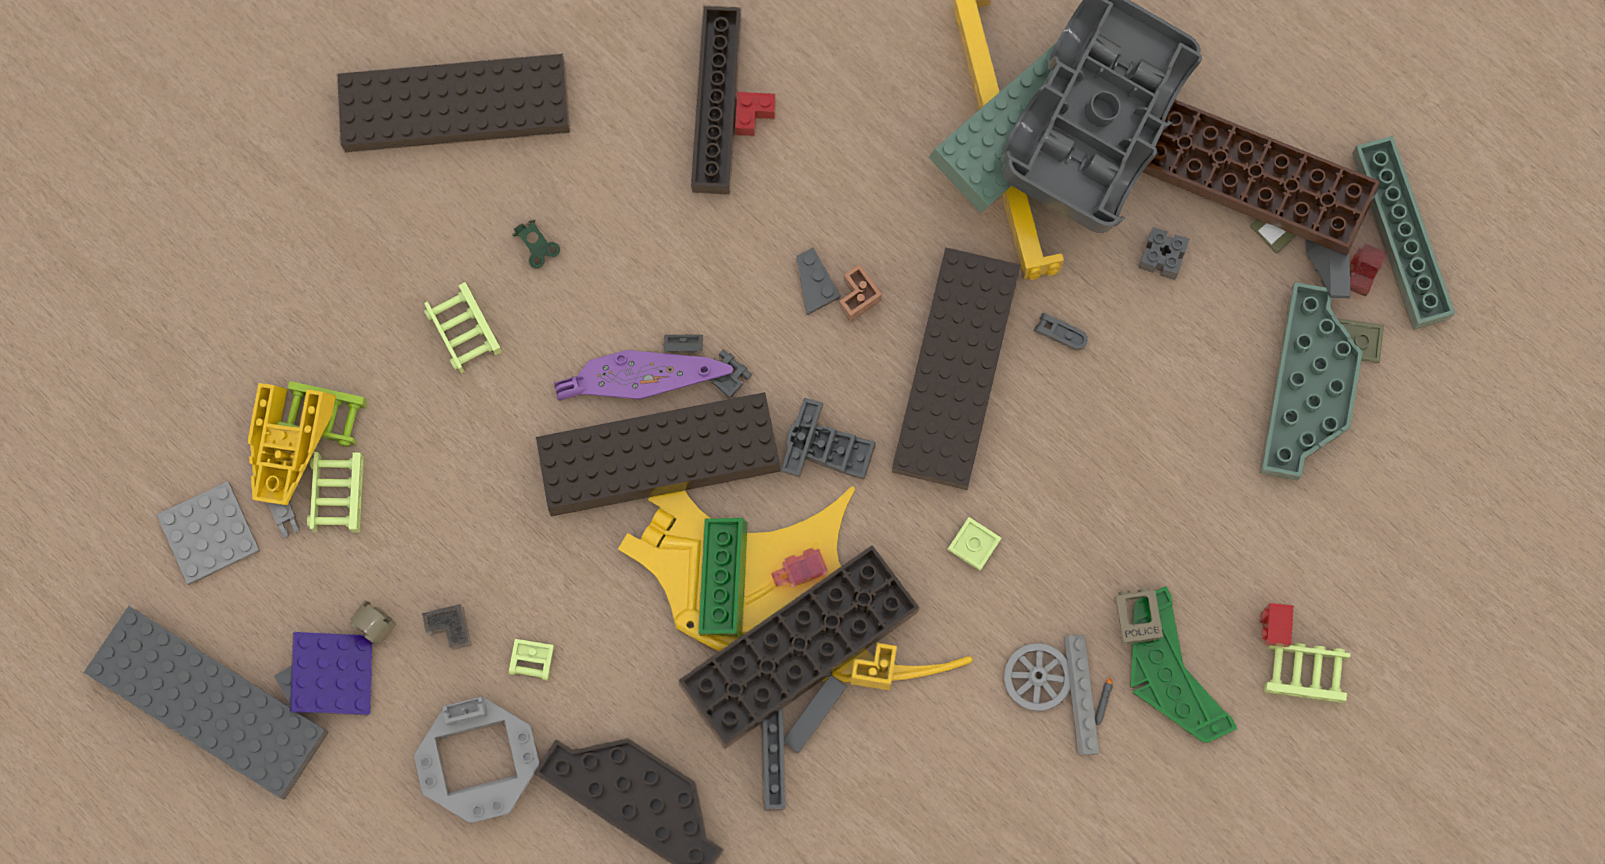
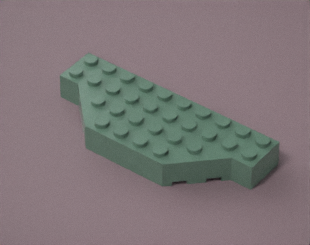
(1312, 383)

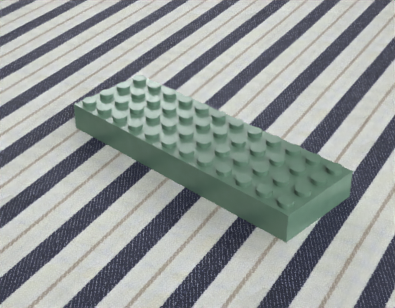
(974, 150)

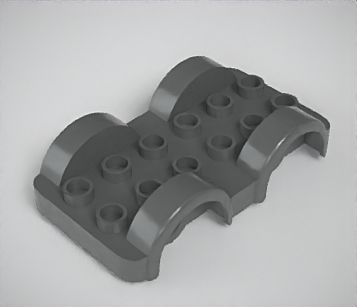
(1099, 111)

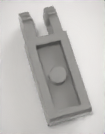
(283, 514)

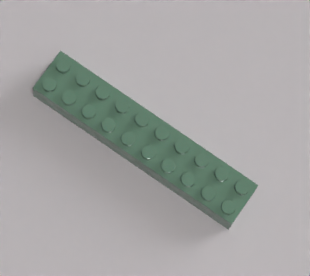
(1404, 234)

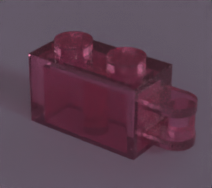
(801, 568)

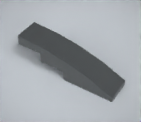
(815, 713)

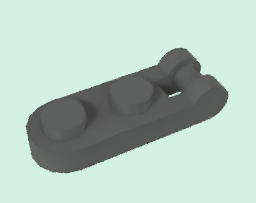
(1061, 332)

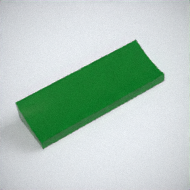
(723, 577)

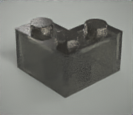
(449, 620)

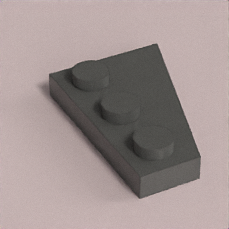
(815, 282)

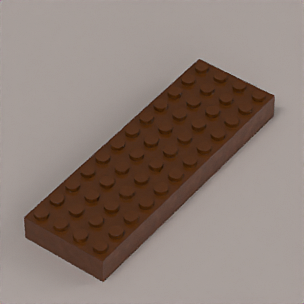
(1262, 177)

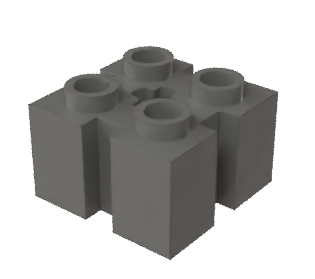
(1153, 257)

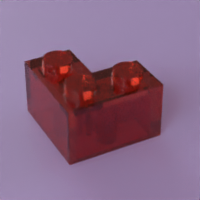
(1366, 265)

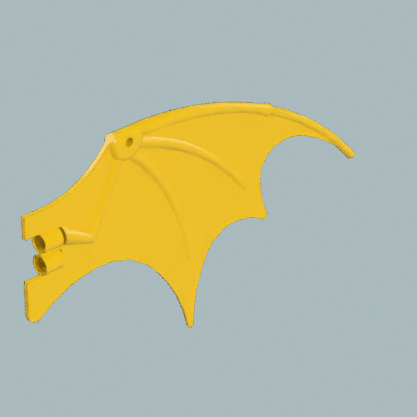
(679, 569)

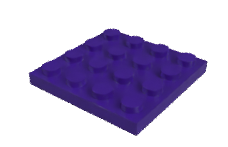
(331, 673)

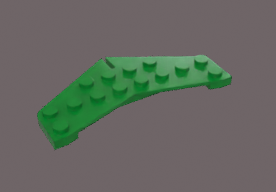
(1170, 685)

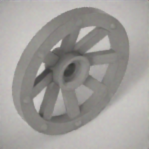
(1037, 683)

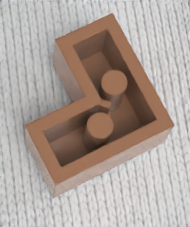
(863, 294)

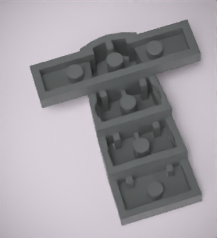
(824, 445)

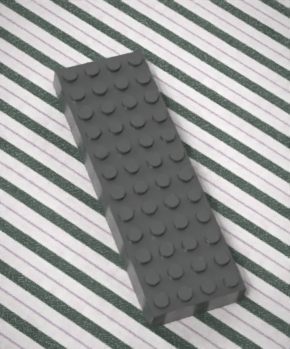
(206, 702)

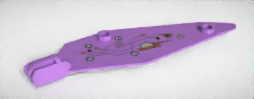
(639, 375)

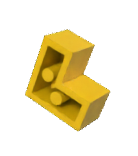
(876, 673)

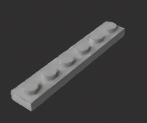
(1081, 695)

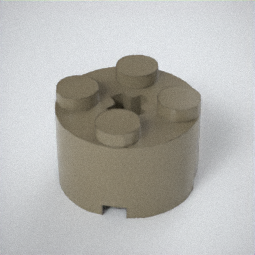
(372, 622)

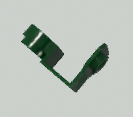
(538, 248)

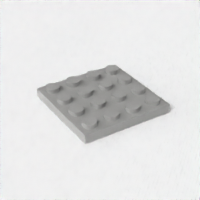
(208, 533)

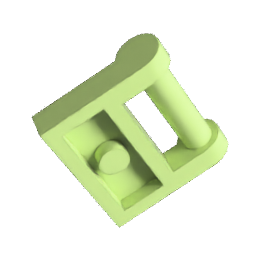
(531, 652)

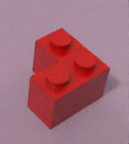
(750, 107)
(1277, 624)

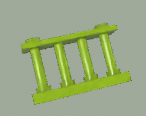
(354, 403)

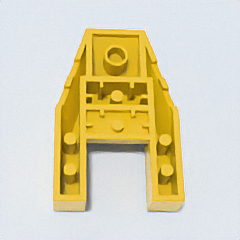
(282, 451)

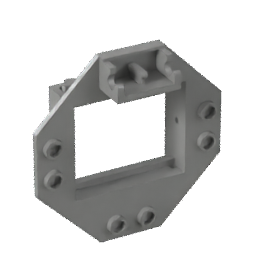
(484, 800)

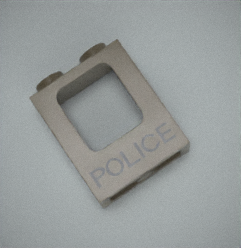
(1139, 632)

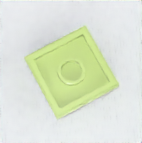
(974, 544)

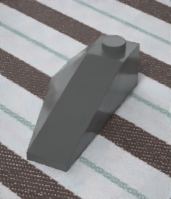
(1332, 268)

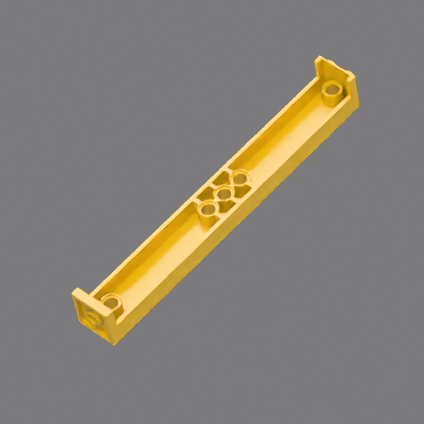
(986, 88)

